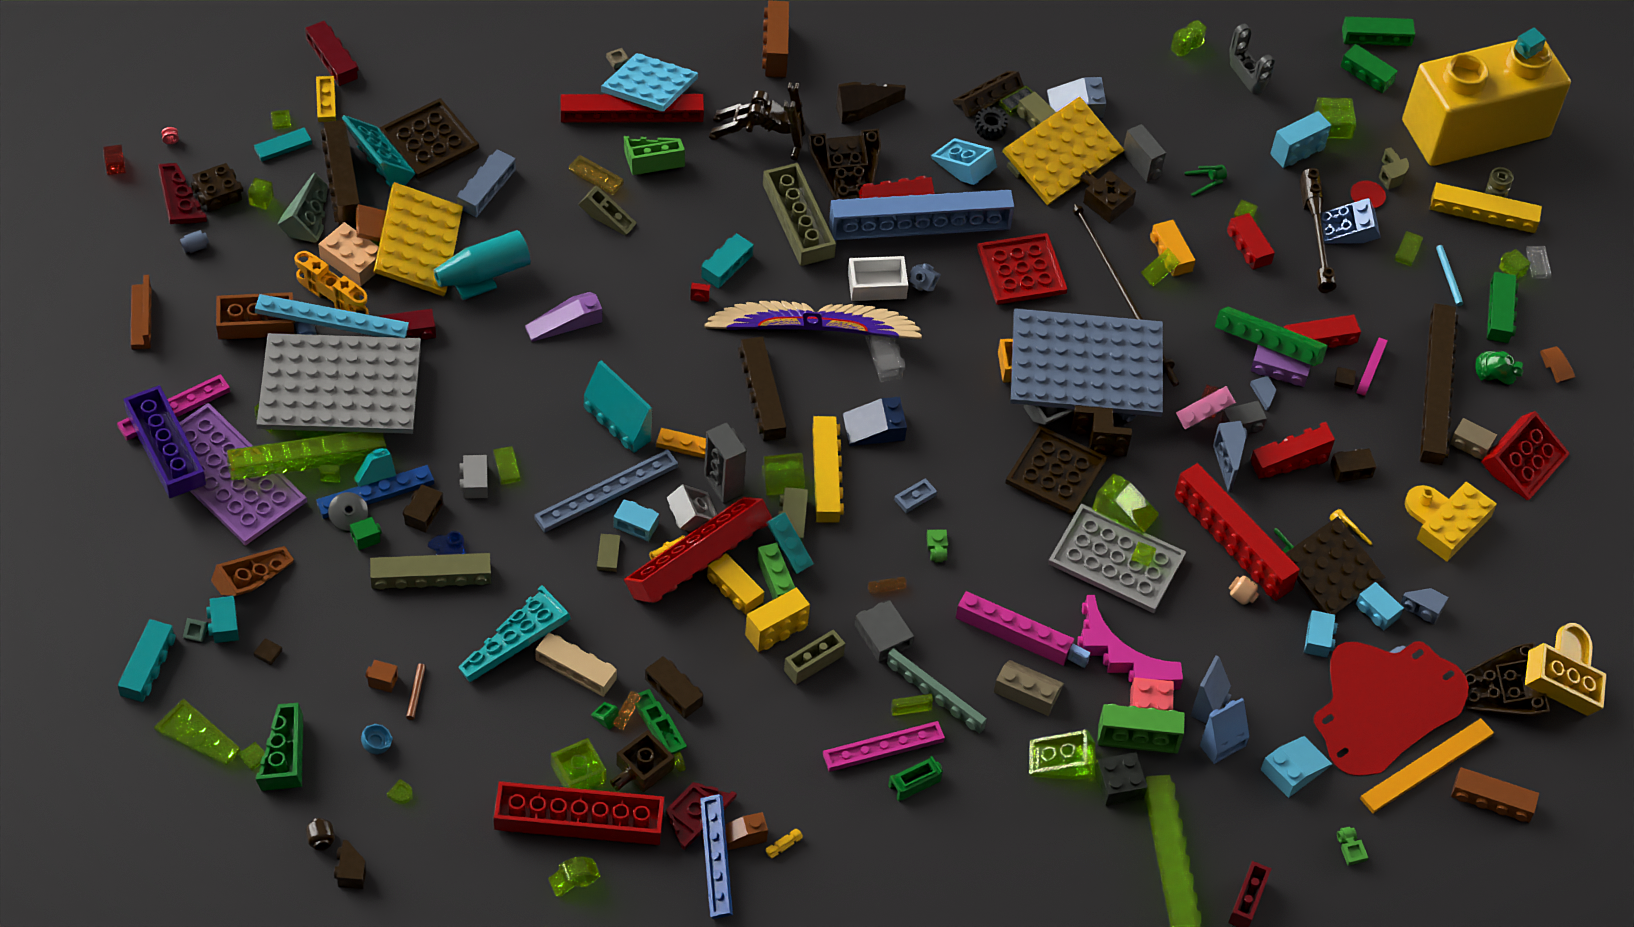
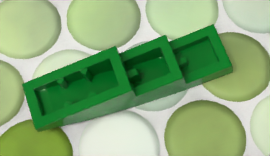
(659, 722)

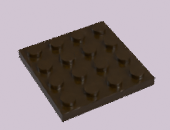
(430, 137)
(1056, 470)
(1334, 567)

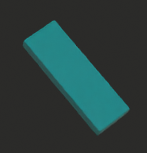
(282, 144)

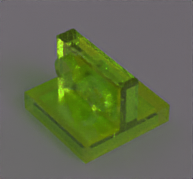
(783, 472)

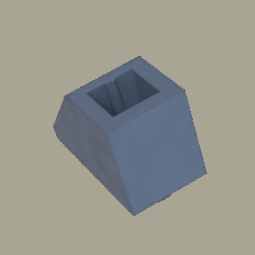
(1424, 603)

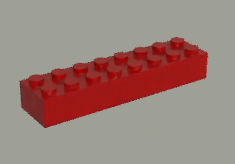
(1236, 532)
(698, 549)
(579, 813)

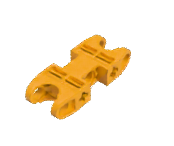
(323, 282)

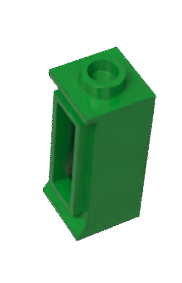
(918, 784)

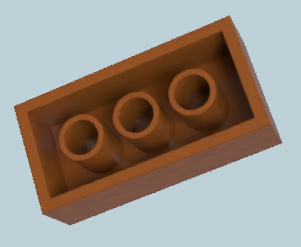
(775, 38)
(238, 318)

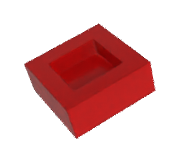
(700, 292)

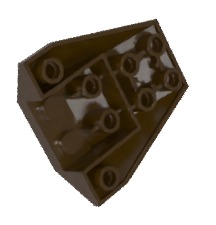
(846, 161)
(1500, 685)

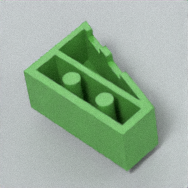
(653, 155)

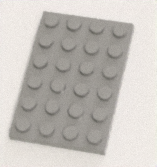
(1101, 555)

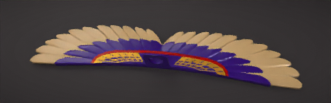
(829, 318)

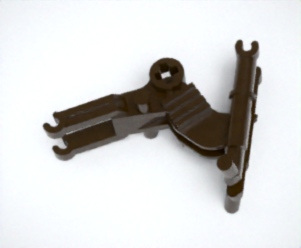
(766, 114)

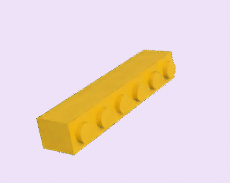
(1485, 207)
(827, 469)

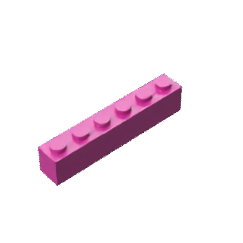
(1014, 628)

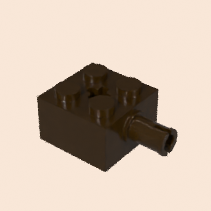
(1107, 195)
(643, 762)

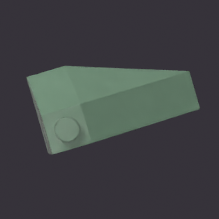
(305, 213)

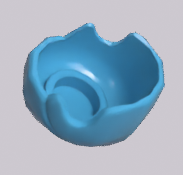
(376, 739)

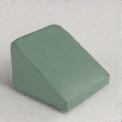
(195, 629)

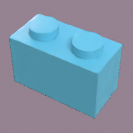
(636, 520)
(1379, 606)
(1320, 633)

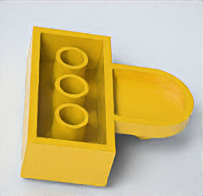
(1448, 521)
(1567, 671)

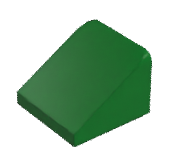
(606, 714)

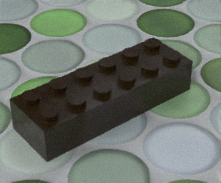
(341, 172)

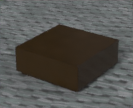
(1345, 377)
(267, 651)

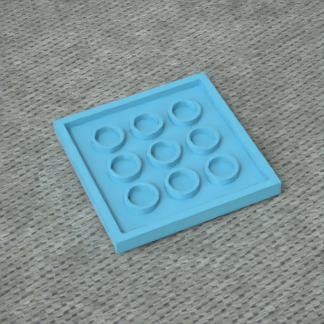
(649, 82)

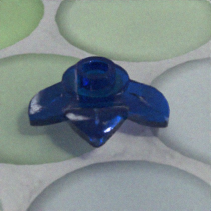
(445, 546)

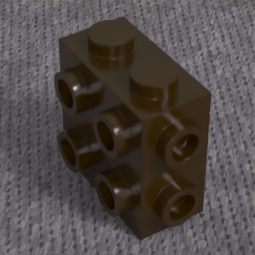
(217, 187)

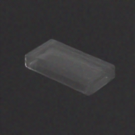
(1539, 261)

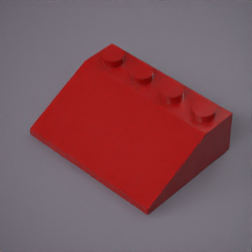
(1526, 455)

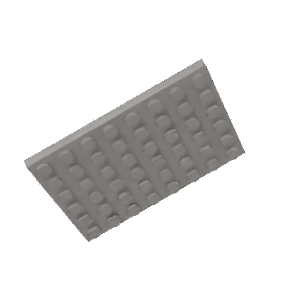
(339, 383)

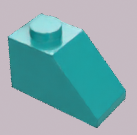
(375, 468)

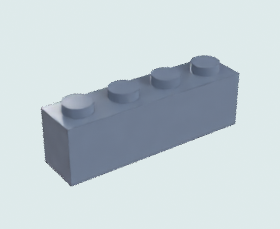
(486, 182)

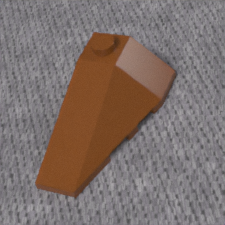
(250, 572)

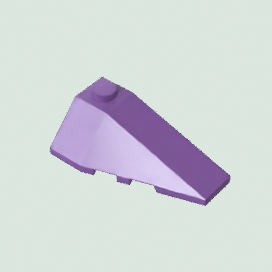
(568, 316)

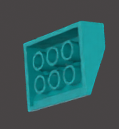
(379, 151)
(618, 408)

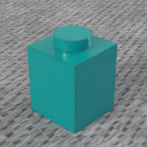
(1530, 43)

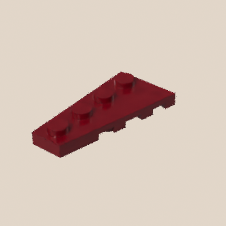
(178, 197)

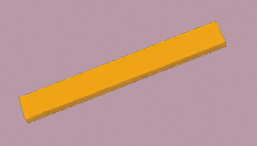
(1426, 766)

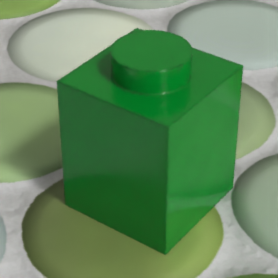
(365, 533)

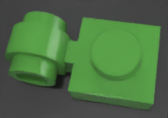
(938, 545)
(1352, 850)

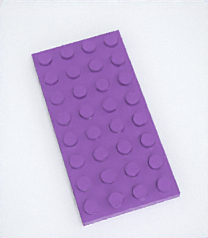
(243, 505)

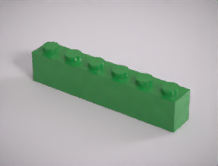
(1271, 336)

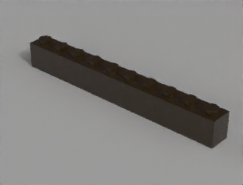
(1438, 384)

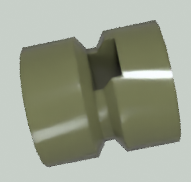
(1499, 182)

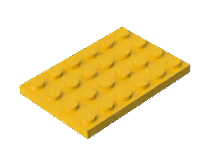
(1062, 149)
(417, 237)

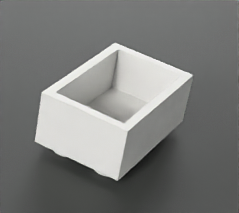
(877, 278)

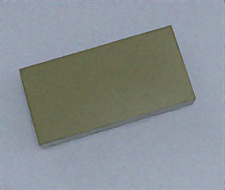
(608, 552)

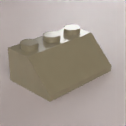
(1028, 687)

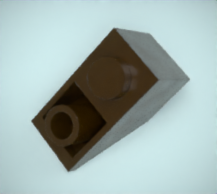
(351, 867)

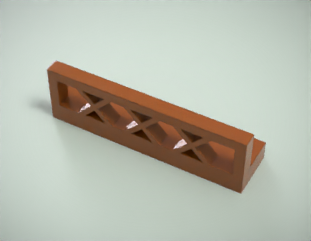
(141, 315)

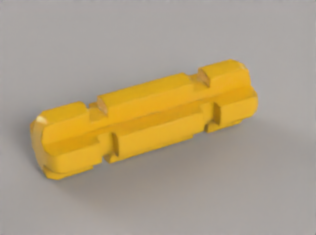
(784, 843)

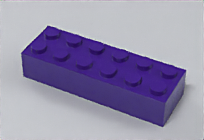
(164, 441)

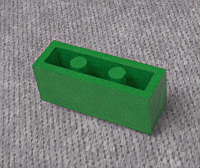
(1369, 68)

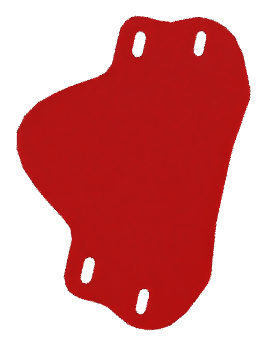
(1386, 703)

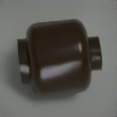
(320, 834)

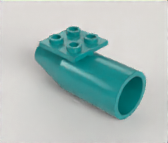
(477, 265)

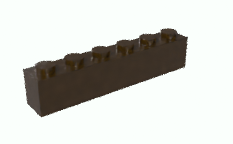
(763, 389)

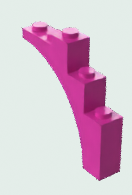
(1118, 656)

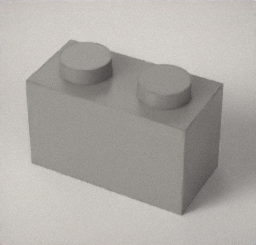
(475, 476)

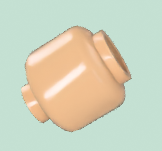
(1244, 590)

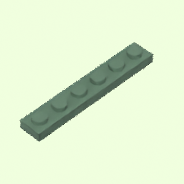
(940, 694)

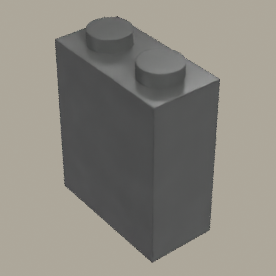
(1144, 153)
(883, 630)

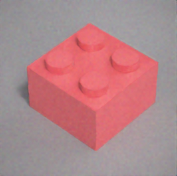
(1152, 694)

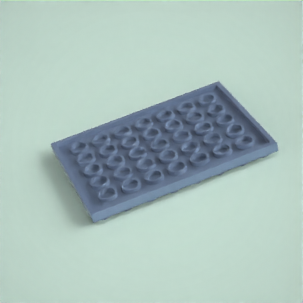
(1087, 362)

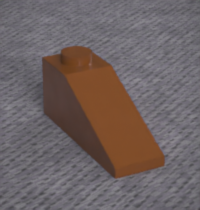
(746, 831)

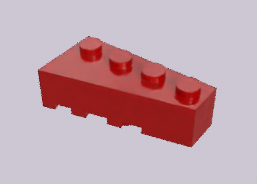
(1293, 452)

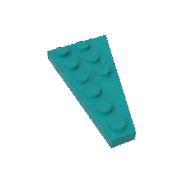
(520, 630)

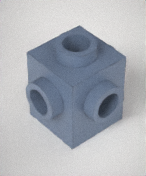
(924, 277)

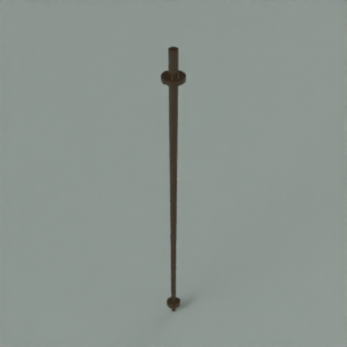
(1168, 364)

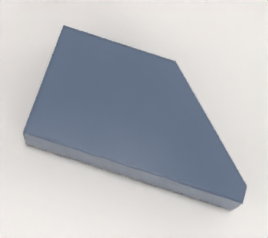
(1264, 390)

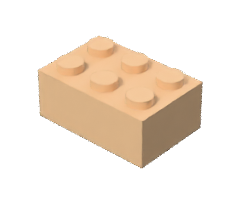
(349, 254)

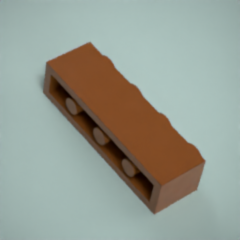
(1495, 795)

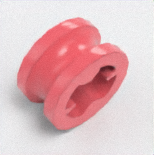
(170, 135)

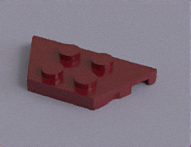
(686, 812)

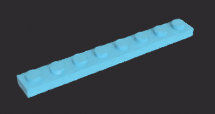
(330, 317)

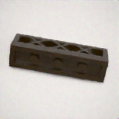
(989, 92)

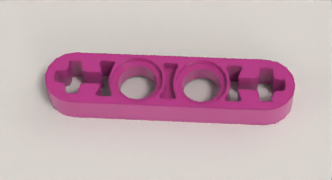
(1372, 366)

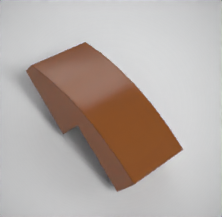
(1559, 364)

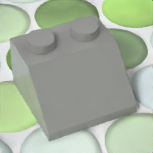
(691, 507)

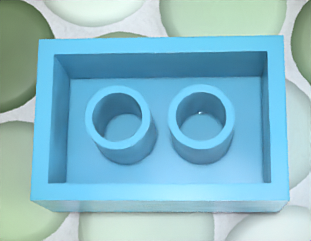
(1300, 139)

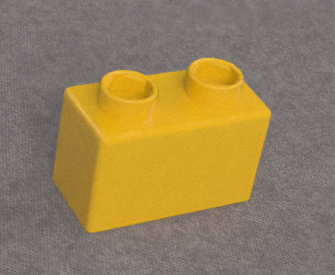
(1484, 101)

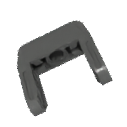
(1252, 73)

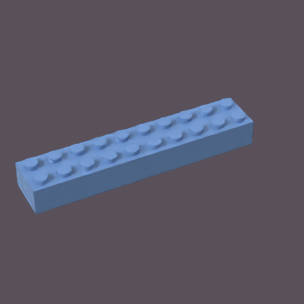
(921, 214)

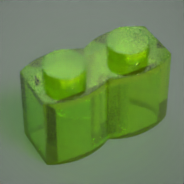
(1188, 38)

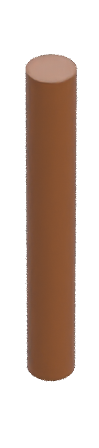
(415, 691)

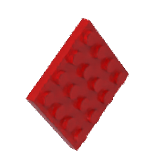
(1022, 268)

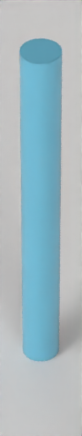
(1449, 275)

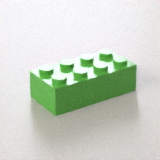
(1141, 728)

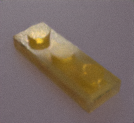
(596, 174)

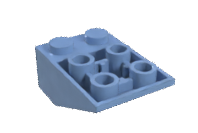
(1350, 223)
(1225, 731)

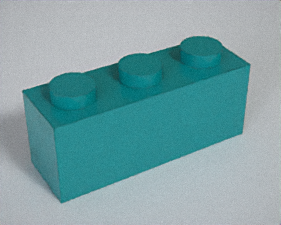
(727, 260)
(789, 543)

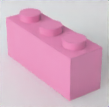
(1205, 407)

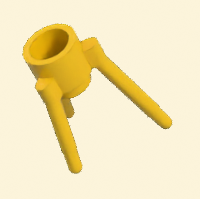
(1339, 513)

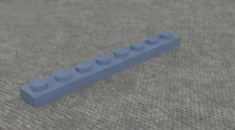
(606, 491)

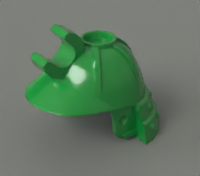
(1498, 366)

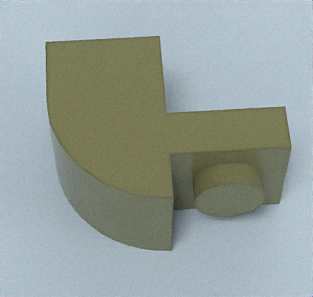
(1393, 170)

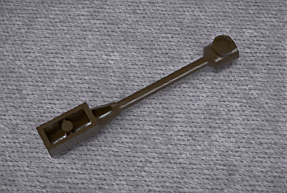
(1313, 200)

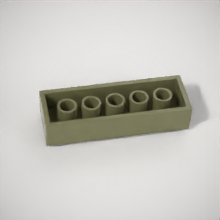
(799, 214)

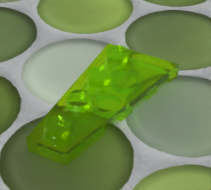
(197, 732)

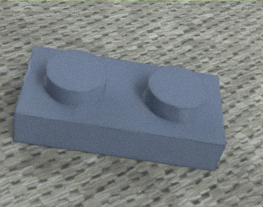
(915, 495)

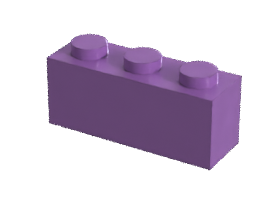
(1280, 366)

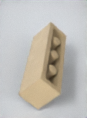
(576, 664)

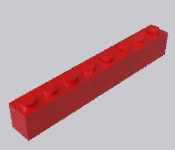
(614, 109)

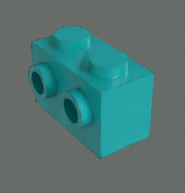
(223, 618)

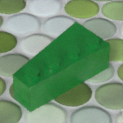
(284, 752)

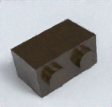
(1353, 465)
(423, 508)

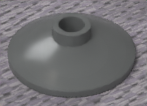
(340, 517)

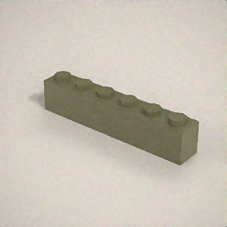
(430, 570)

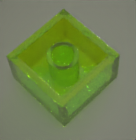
(1339, 114)
(578, 766)

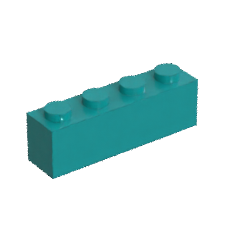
(146, 660)

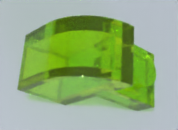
(574, 872)

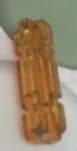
(887, 585)
(626, 710)

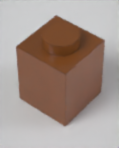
(382, 676)

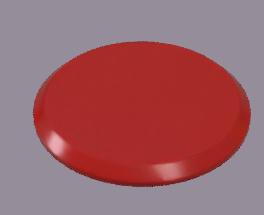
(1368, 189)

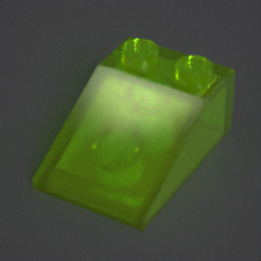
(1124, 504)
(1063, 756)

